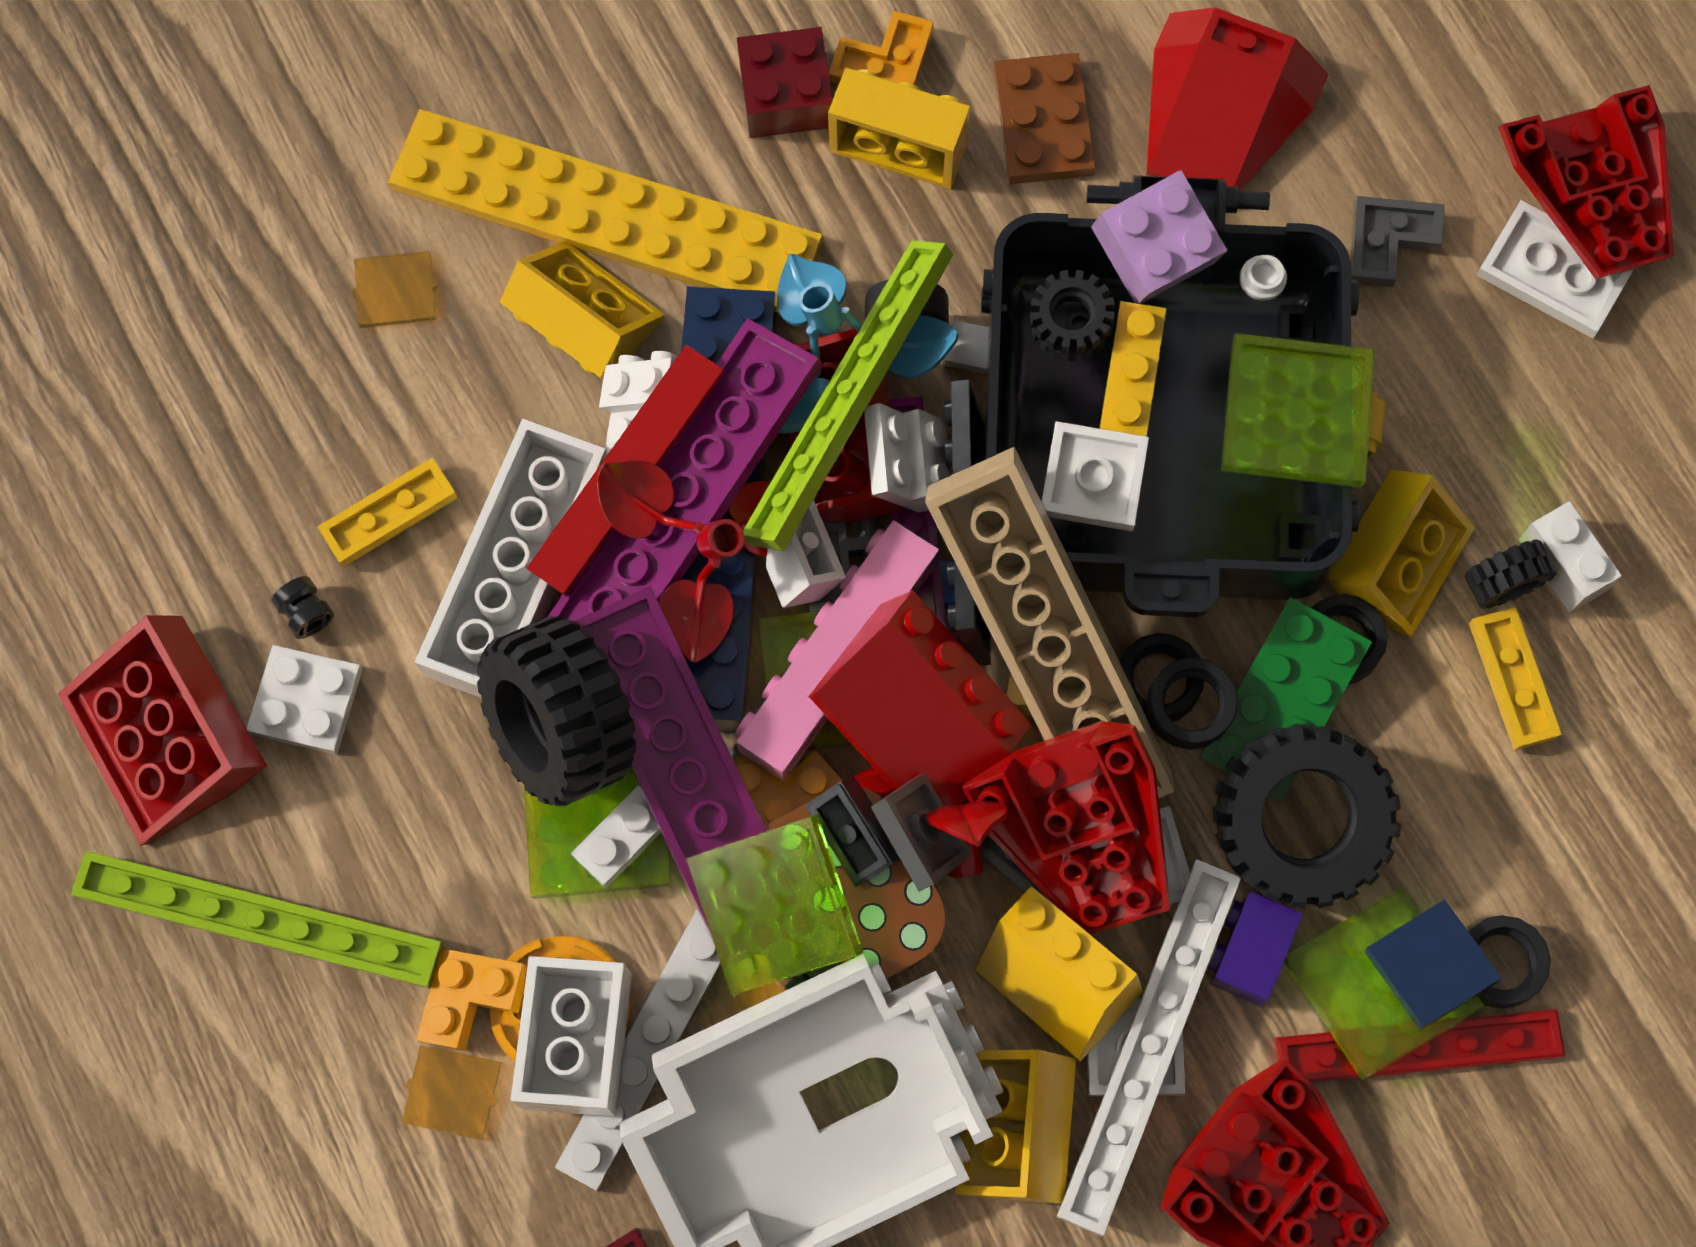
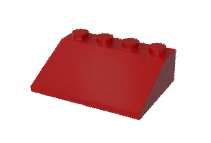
(918, 701)
(161, 727)

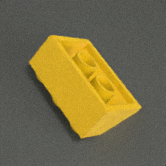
(579, 307)
(1403, 549)
(1057, 974)
(1031, 1136)

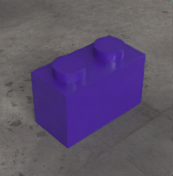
(1254, 948)

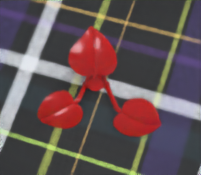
(633, 501)
(967, 821)

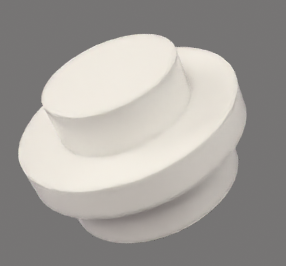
(1263, 277)

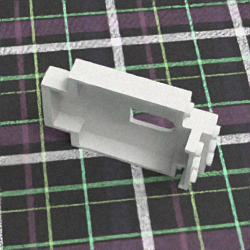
(740, 1149)

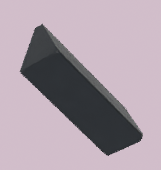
(853, 830)

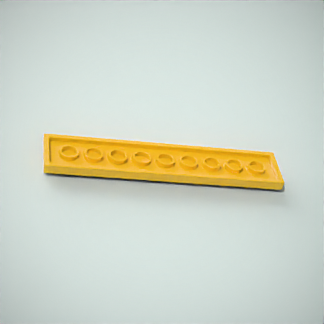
(595, 207)

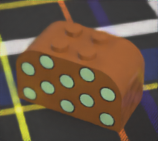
(888, 911)

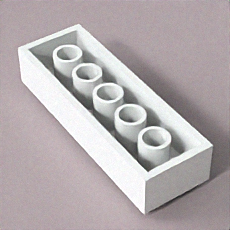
(491, 583)

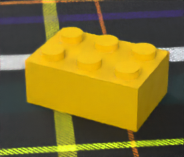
(898, 127)

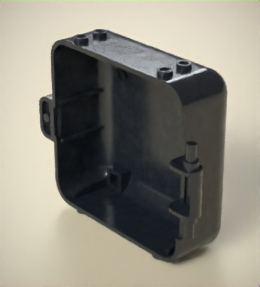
(1195, 526)

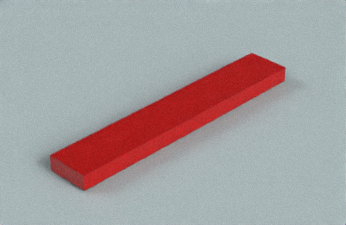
(645, 439)
(1465, 1045)

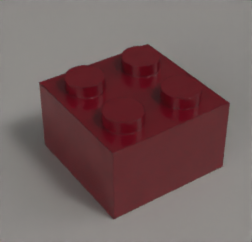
(785, 81)

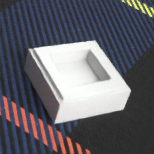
(971, 348)

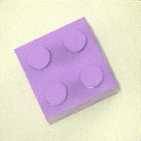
(1158, 237)

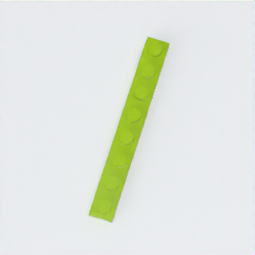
(847, 395)
(257, 919)

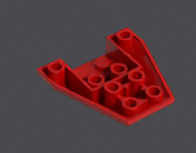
(1226, 95)
(1601, 179)
(1084, 823)
(1273, 1172)

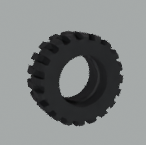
(556, 710)
(1359, 849)

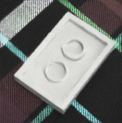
(1544, 271)

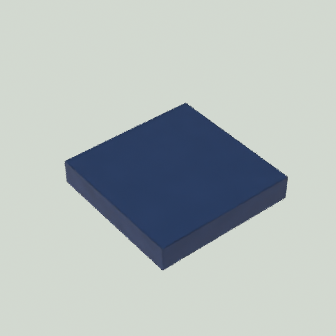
(1432, 965)

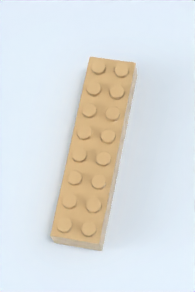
(1036, 603)

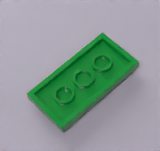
(1291, 682)

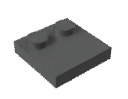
(920, 846)

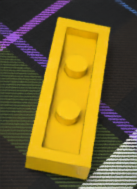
(1133, 368)
(387, 512)
(1515, 678)

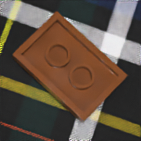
(1044, 118)

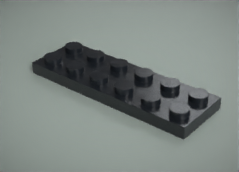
(962, 452)

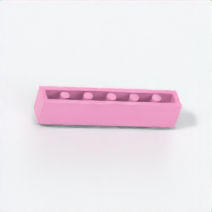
(788, 717)

